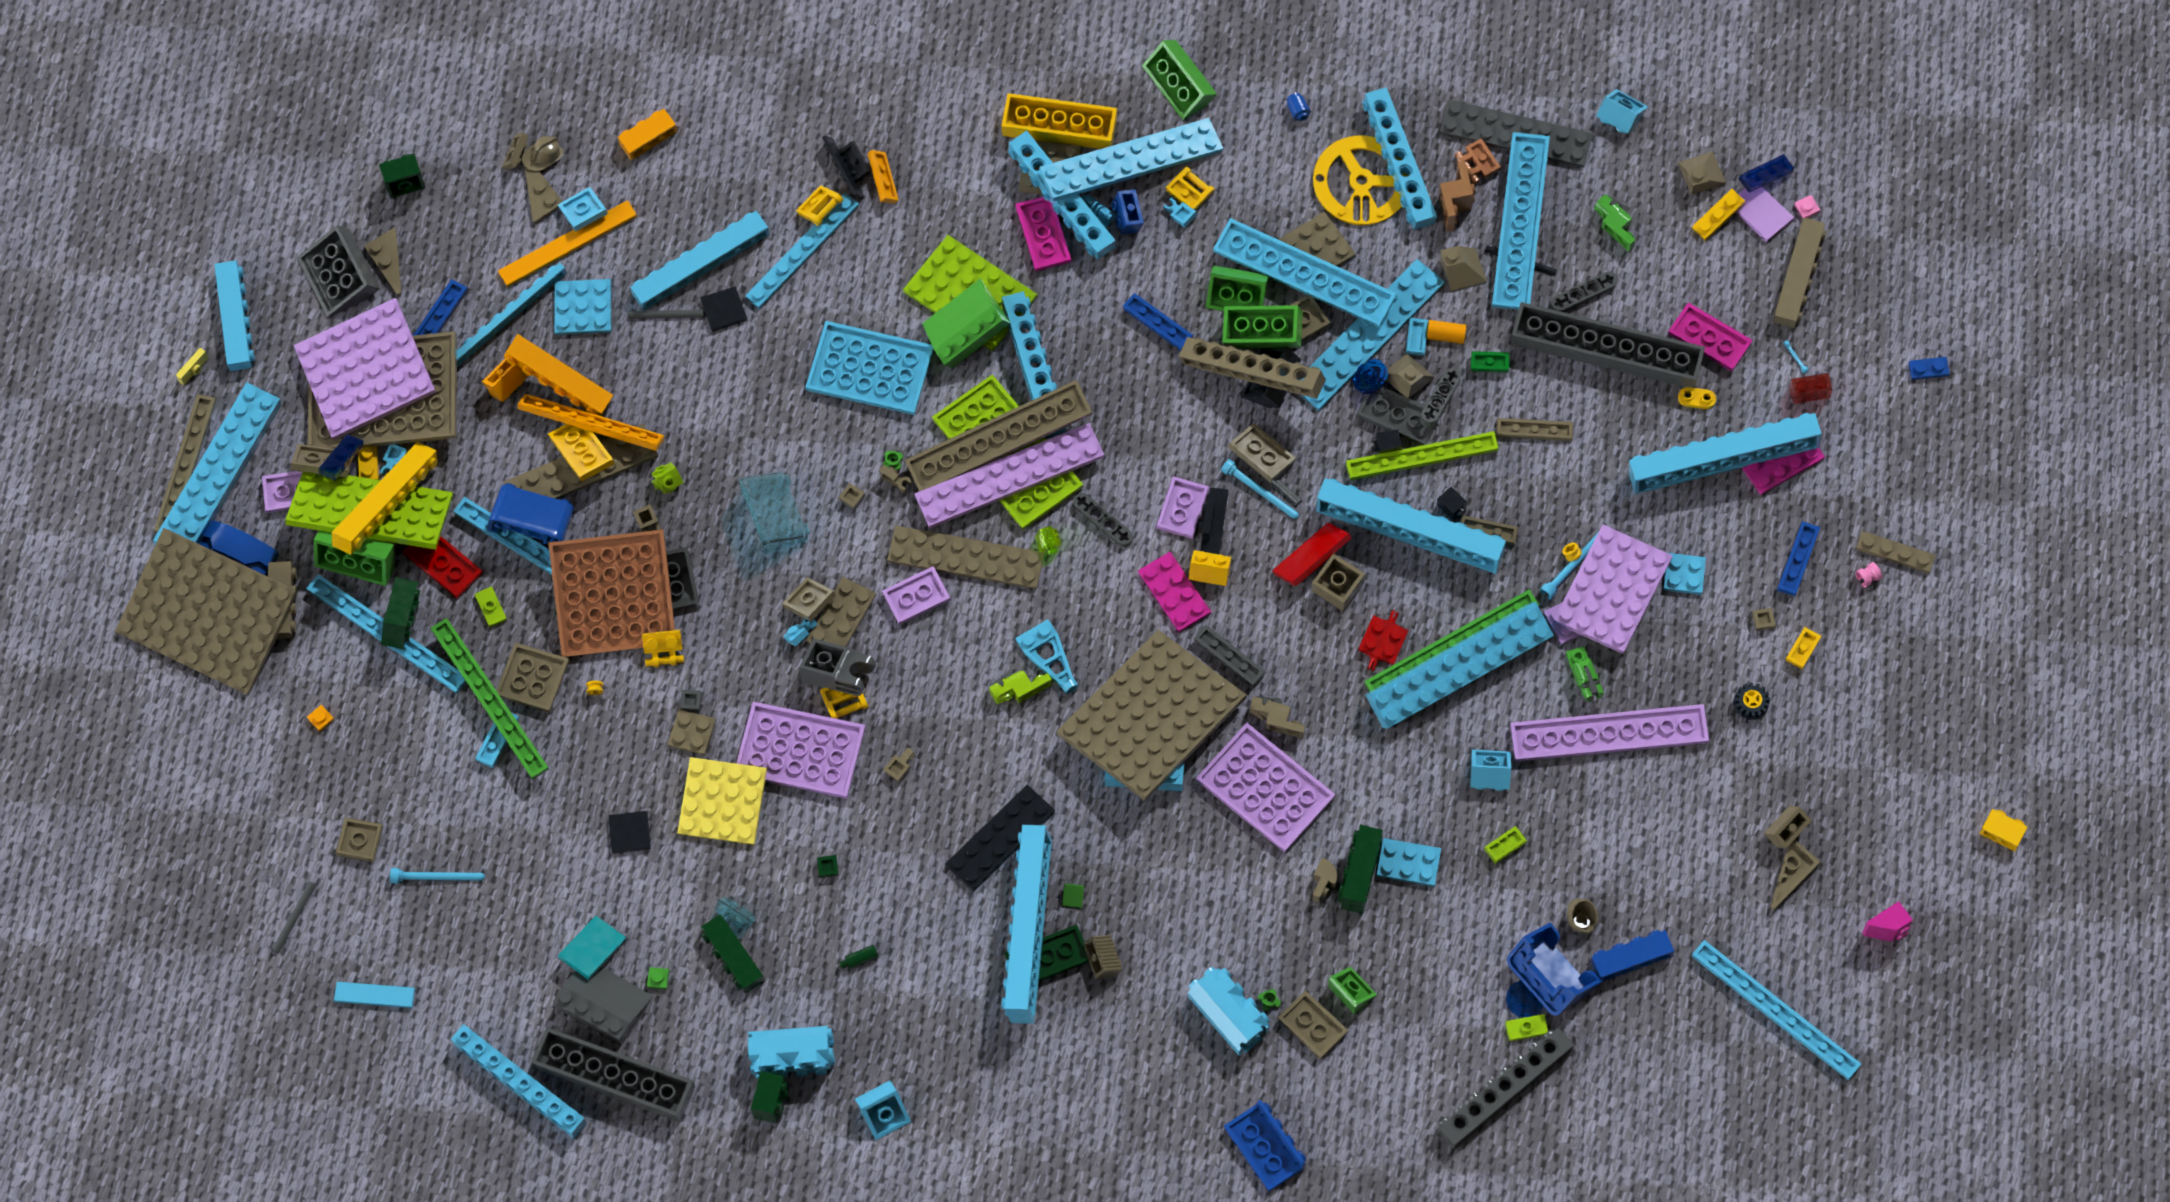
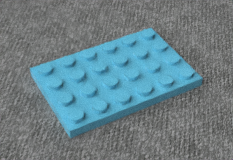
(870, 367)

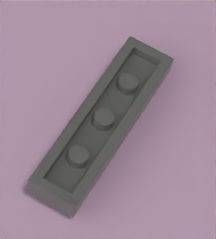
(1229, 655)

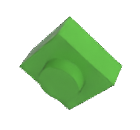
(658, 978)

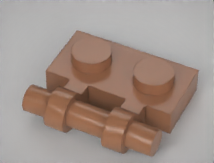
(1482, 158)

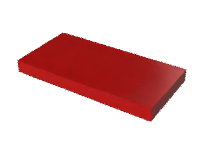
(1311, 554)
(445, 566)

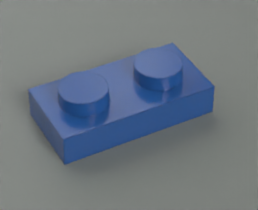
(1928, 368)

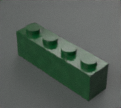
(732, 953)

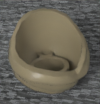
(1582, 916)

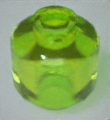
(1048, 540)

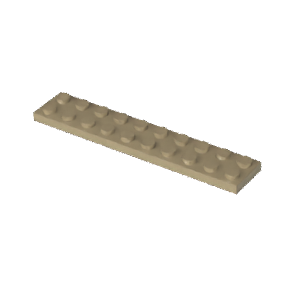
(999, 436)

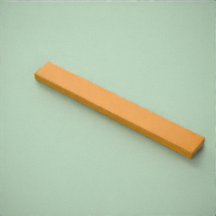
(566, 244)
(590, 422)

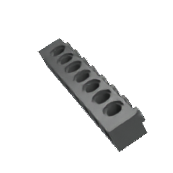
(1456, 1136)

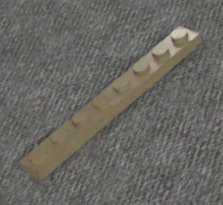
(188, 454)

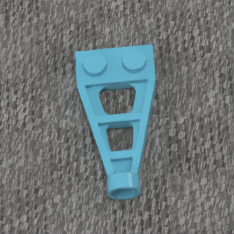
(1039, 636)

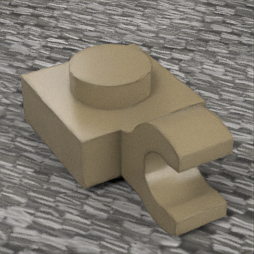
(891, 476)
(898, 766)

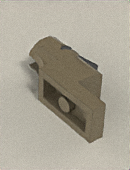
(1276, 716)

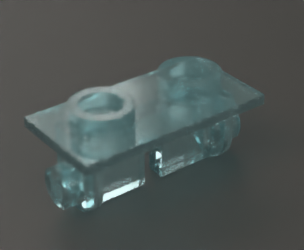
(740, 918)

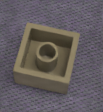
(1338, 582)

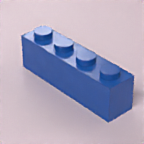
(1632, 955)

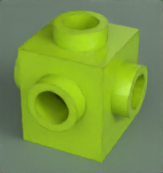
(666, 478)

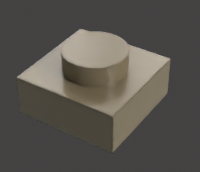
(851, 496)
(1763, 619)

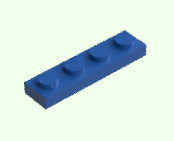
(442, 309)
(1156, 321)
(1798, 558)

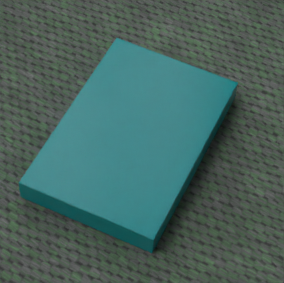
(592, 947)

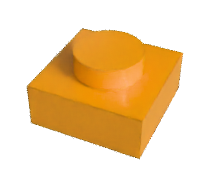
(320, 718)

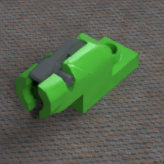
(1615, 220)
(1584, 673)

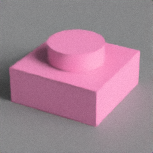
(1807, 207)

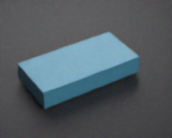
(1417, 336)

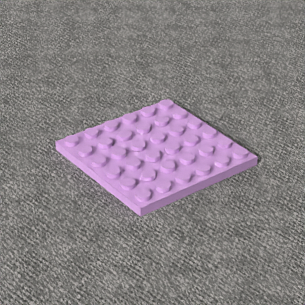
(364, 369)

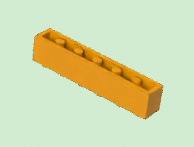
(557, 375)

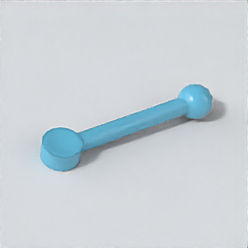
(1804, 369)

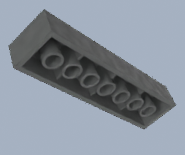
(613, 1074)

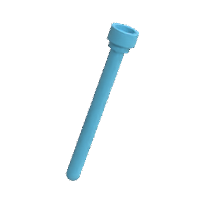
(1230, 468)
(1551, 587)
(398, 875)

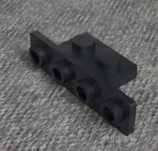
(850, 163)
(1214, 518)

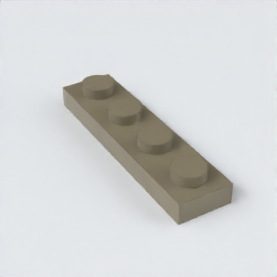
(1895, 552)

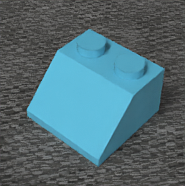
(1621, 111)
(1490, 769)
(883, 1110)

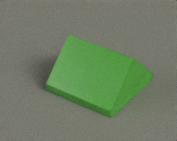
(1351, 989)

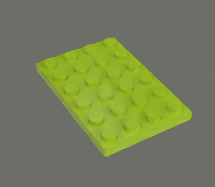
(952, 271)

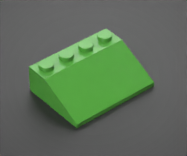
(965, 324)

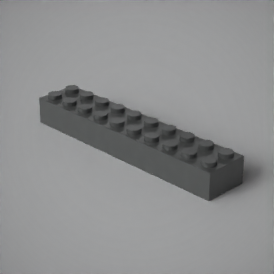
(1607, 345)

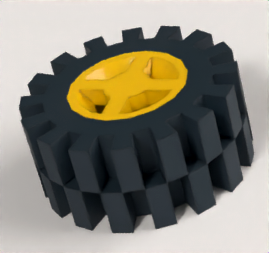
(1755, 695)

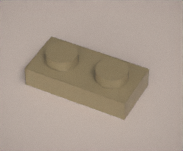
(516, 148)

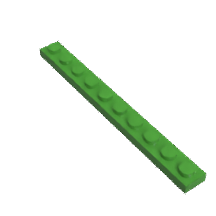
(1450, 640)
(489, 699)

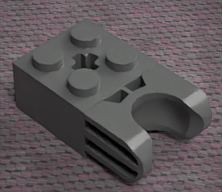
(835, 667)

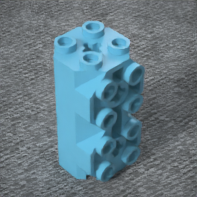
(1228, 1010)
(791, 1051)

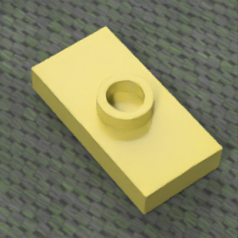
(192, 366)

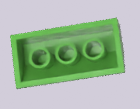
(1178, 78)

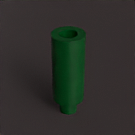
(859, 957)

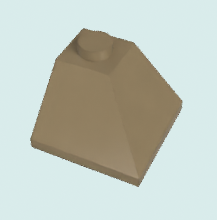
(1702, 173)
(1462, 267)
(1408, 376)

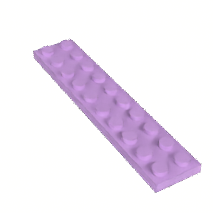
(1009, 475)
(1609, 732)

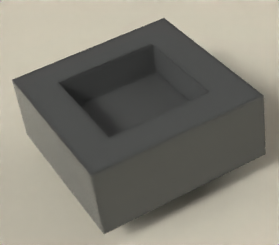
(690, 700)

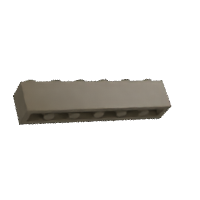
(1798, 273)

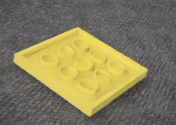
(722, 801)

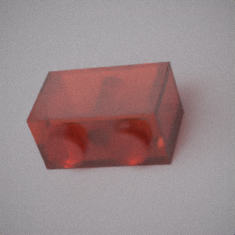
(1810, 388)

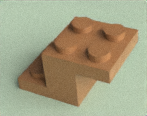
(1456, 196)

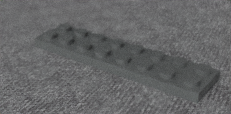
(1496, 130)

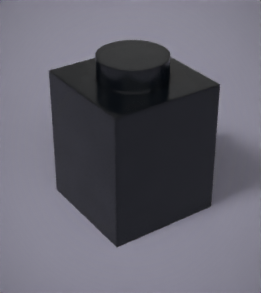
(1387, 442)
(1452, 503)

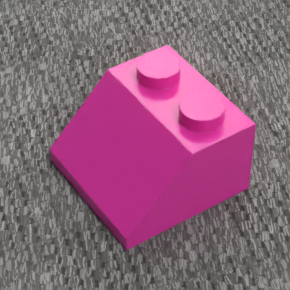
(1889, 924)

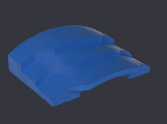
(239, 546)

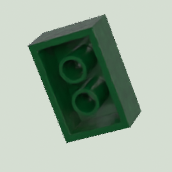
(400, 613)

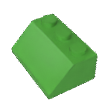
(1235, 288)

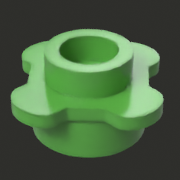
(897, 456)
(1266, 995)

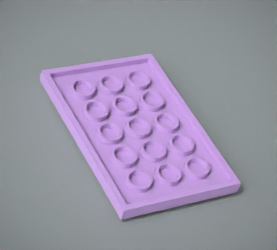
(1613, 589)
(802, 749)
(1265, 787)

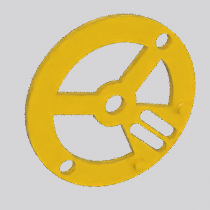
(1343, 149)

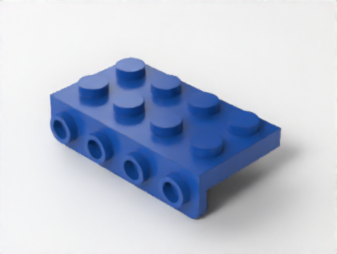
(1266, 1145)

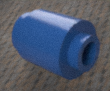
(1298, 107)

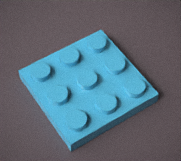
(582, 306)

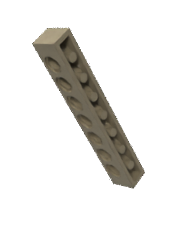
(1309, 386)

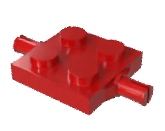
(1383, 640)

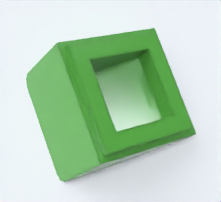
(1073, 895)

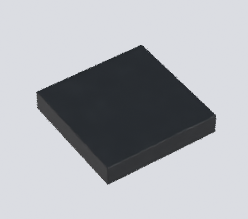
(723, 308)
(629, 832)

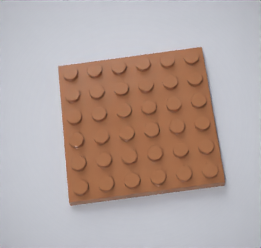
(610, 591)

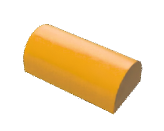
(1446, 331)

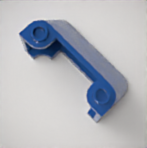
(530, 514)
(1549, 972)

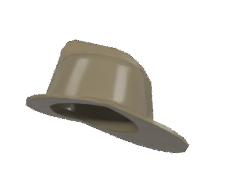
(542, 154)

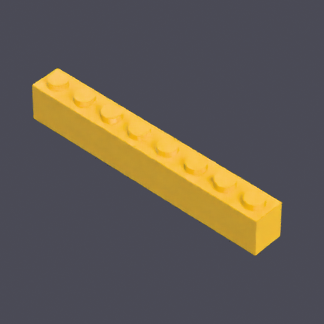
(384, 498)

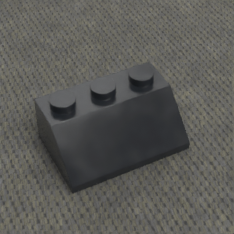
(1266, 395)

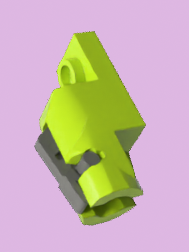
(1019, 686)

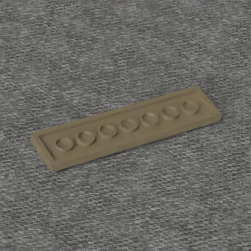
(559, 480)
(966, 557)

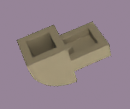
(646, 519)
(1326, 877)

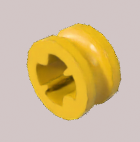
(1571, 551)
(594, 688)

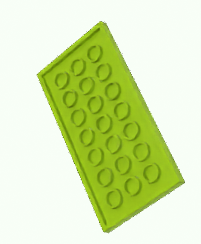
(987, 402)
(326, 502)

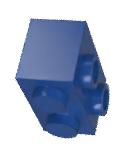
(1128, 212)

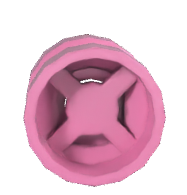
(1869, 574)

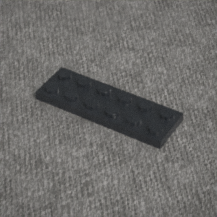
(998, 838)

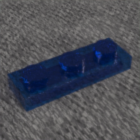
(1766, 173)
(341, 457)

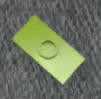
(490, 607)
(1505, 845)
(1526, 1027)

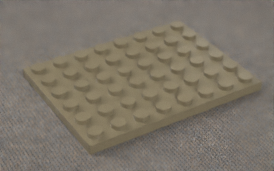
(422, 421)
(206, 611)
(1151, 715)

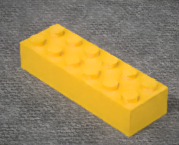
(1059, 121)

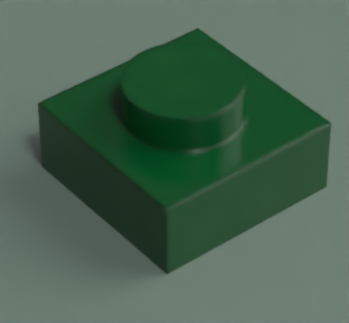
(827, 866)

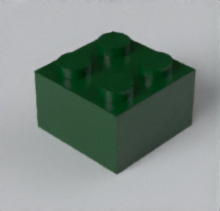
(402, 175)
(769, 1096)

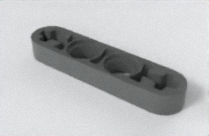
(1585, 294)
(1440, 397)
(1102, 520)

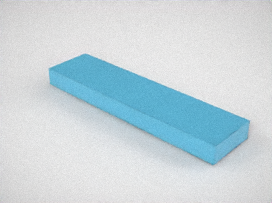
(374, 994)

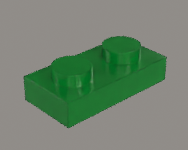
(1489, 361)

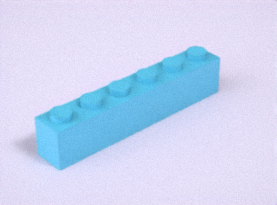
(233, 315)

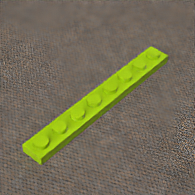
(1422, 455)

